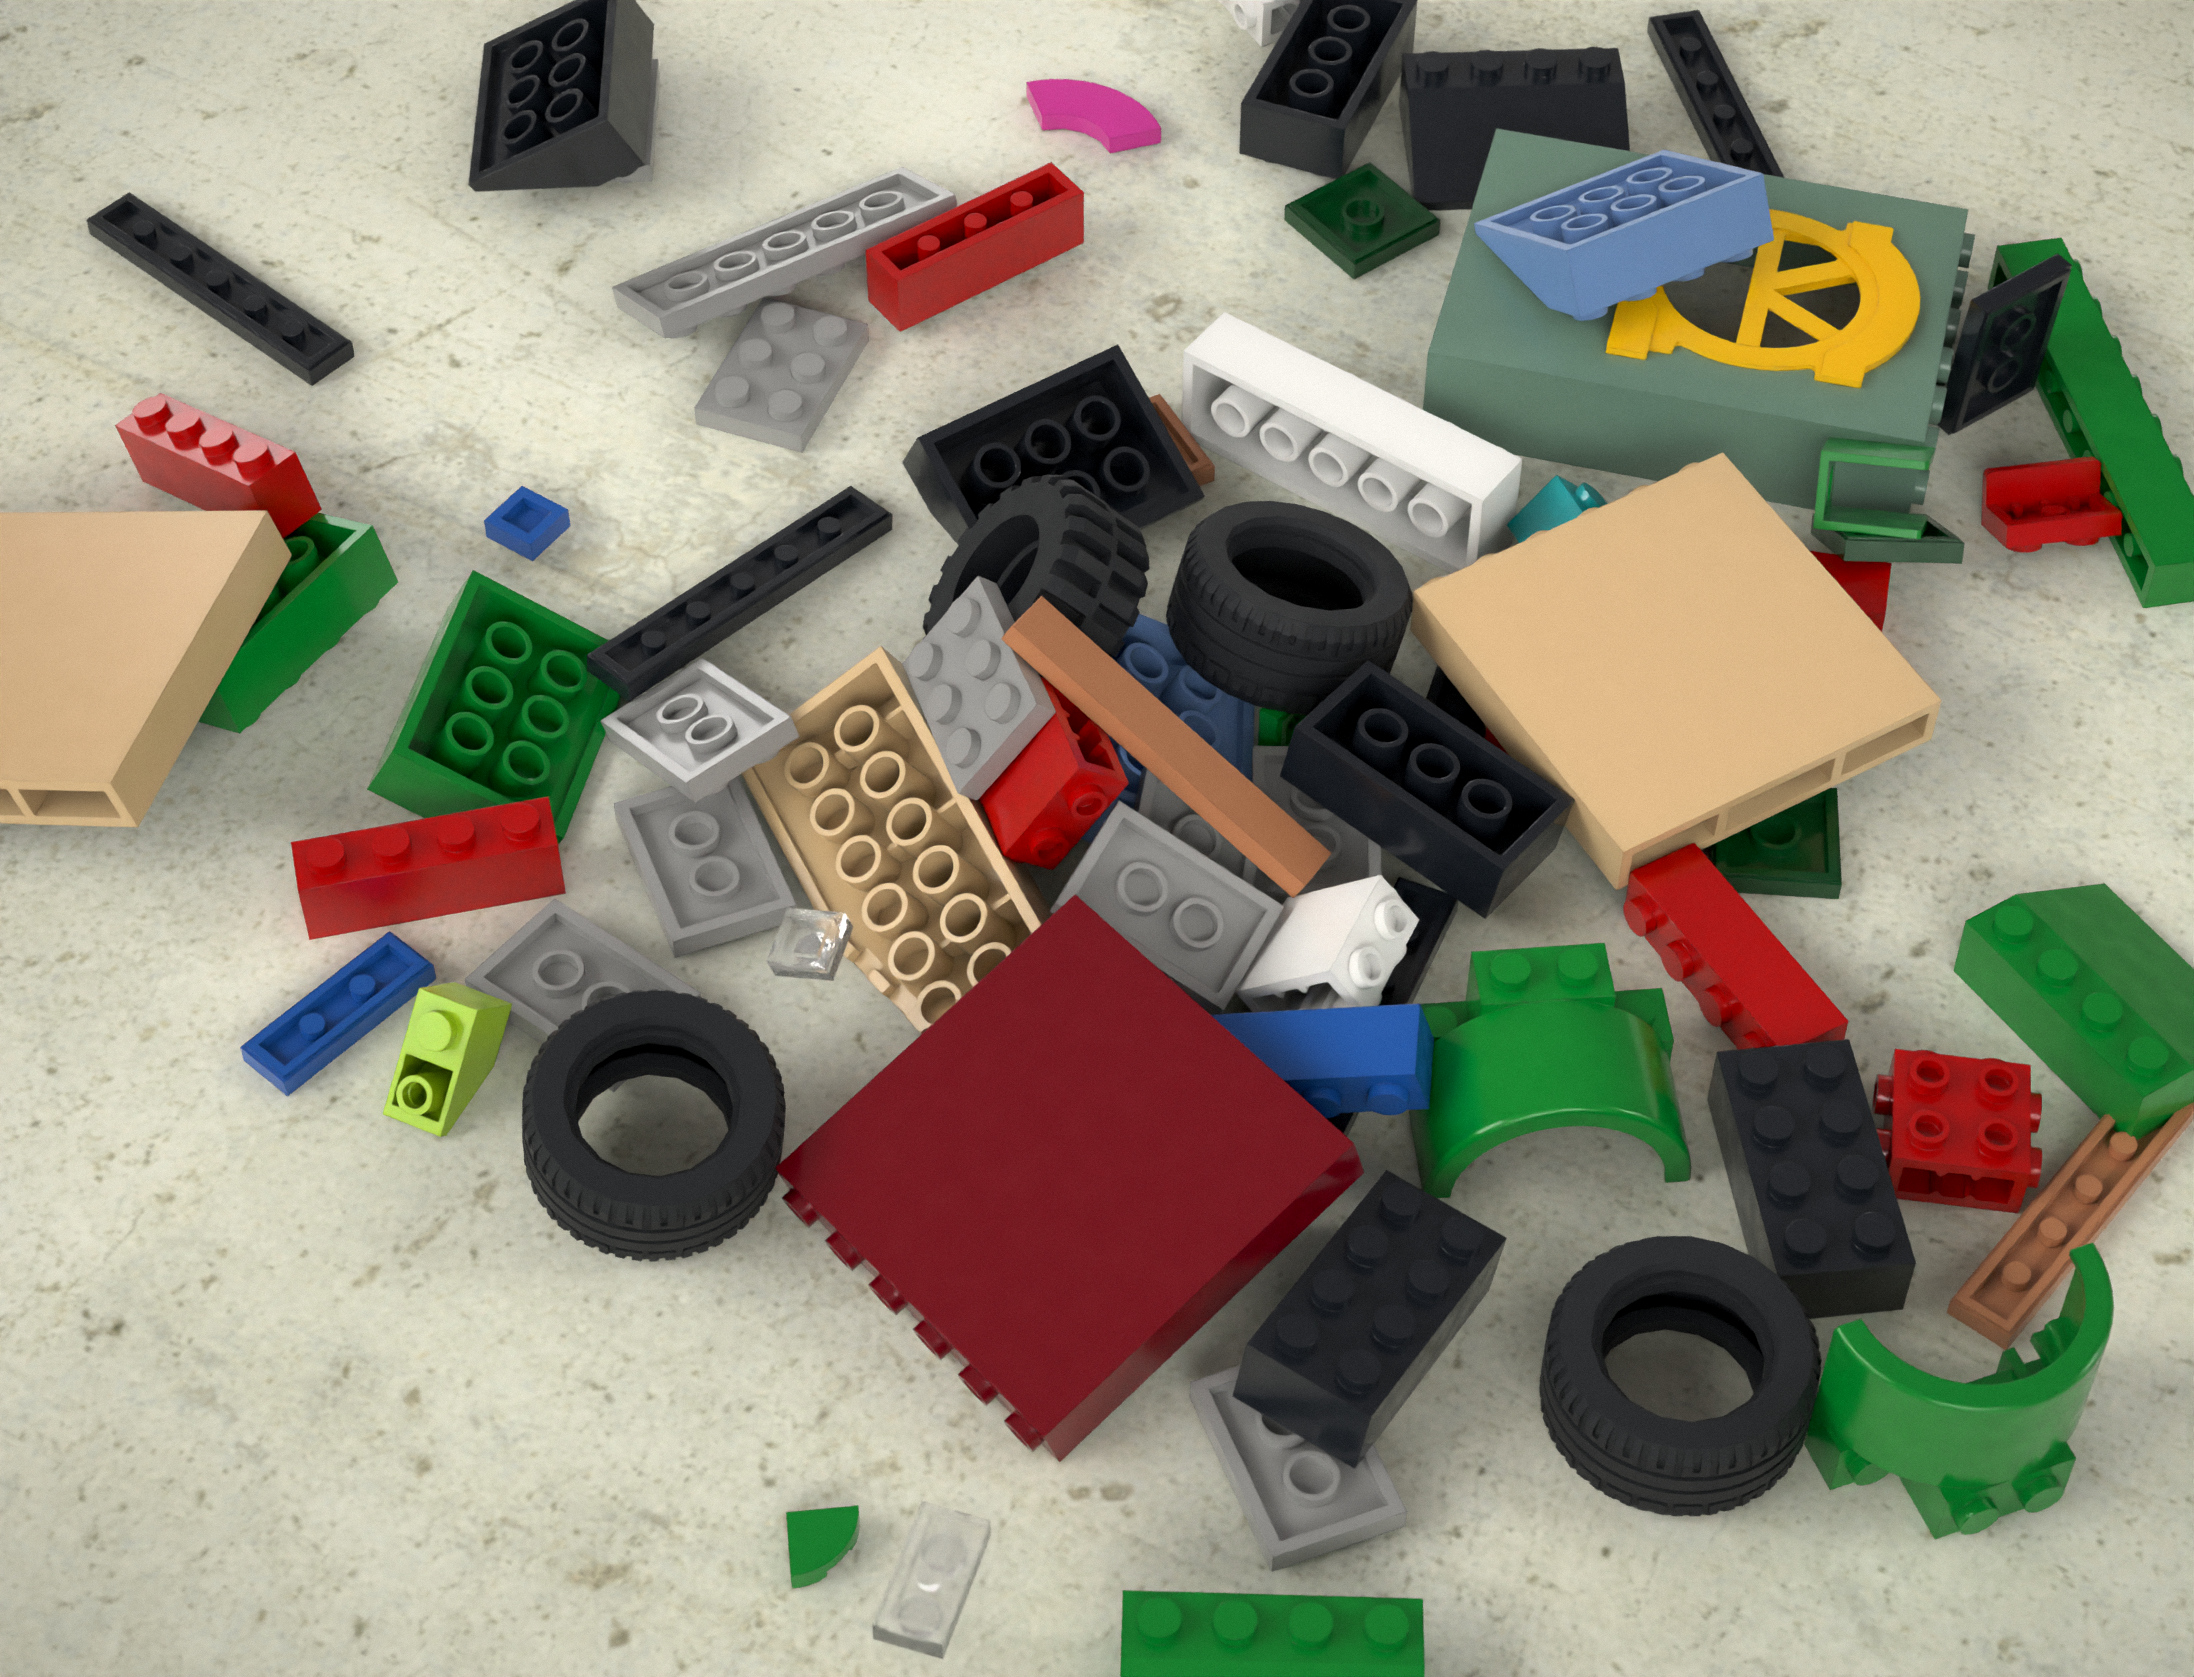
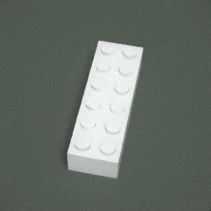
(1348, 445)

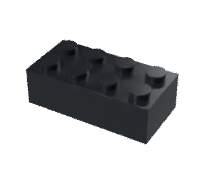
(1326, 83)
(1426, 788)
(1811, 1176)
(1368, 1318)

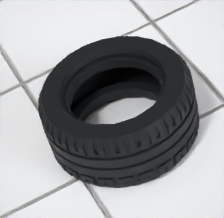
(1285, 603)
(665, 1038)
(1694, 1290)

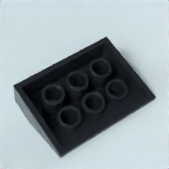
(1460, 98)
(564, 99)
(1074, 424)

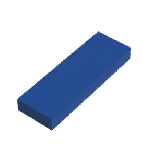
(338, 1013)

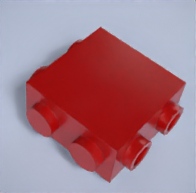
(1054, 787)
(1959, 1129)

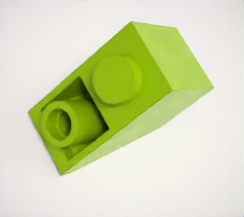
(445, 1055)

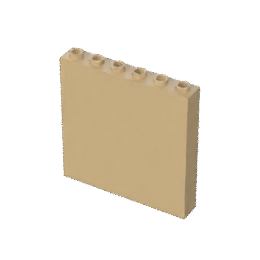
(116, 649)
(1673, 666)

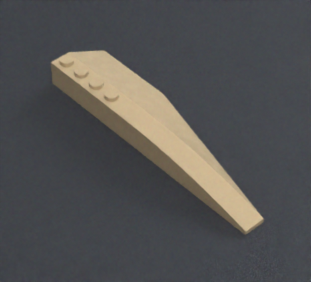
(893, 844)

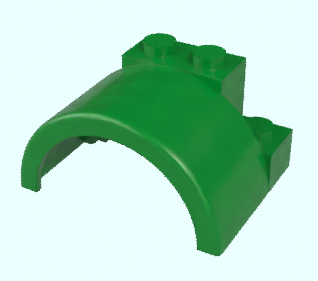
(1546, 1050)
(1969, 1445)

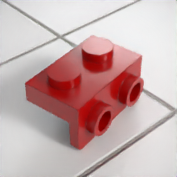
(2047, 504)

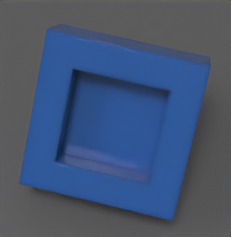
(527, 523)

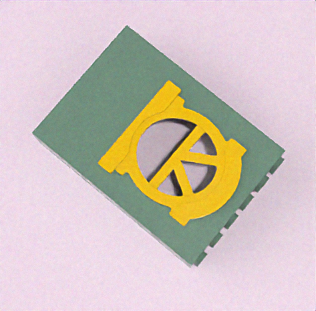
(1657, 393)

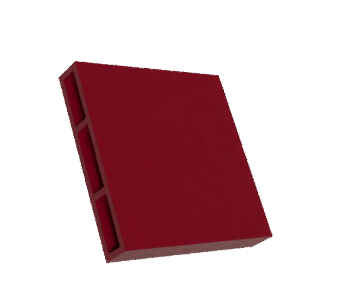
(1067, 1177)

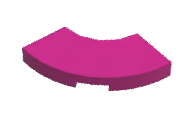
(1093, 110)

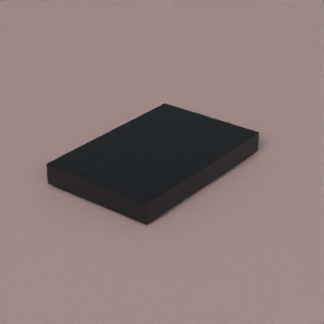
(2003, 343)

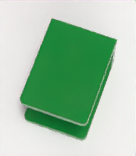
(1865, 520)

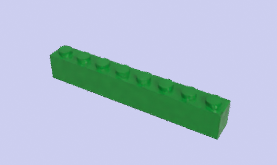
(2104, 416)

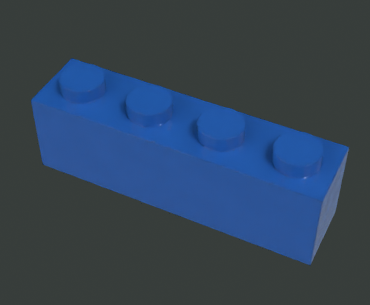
(1345, 1056)

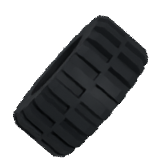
(1056, 545)

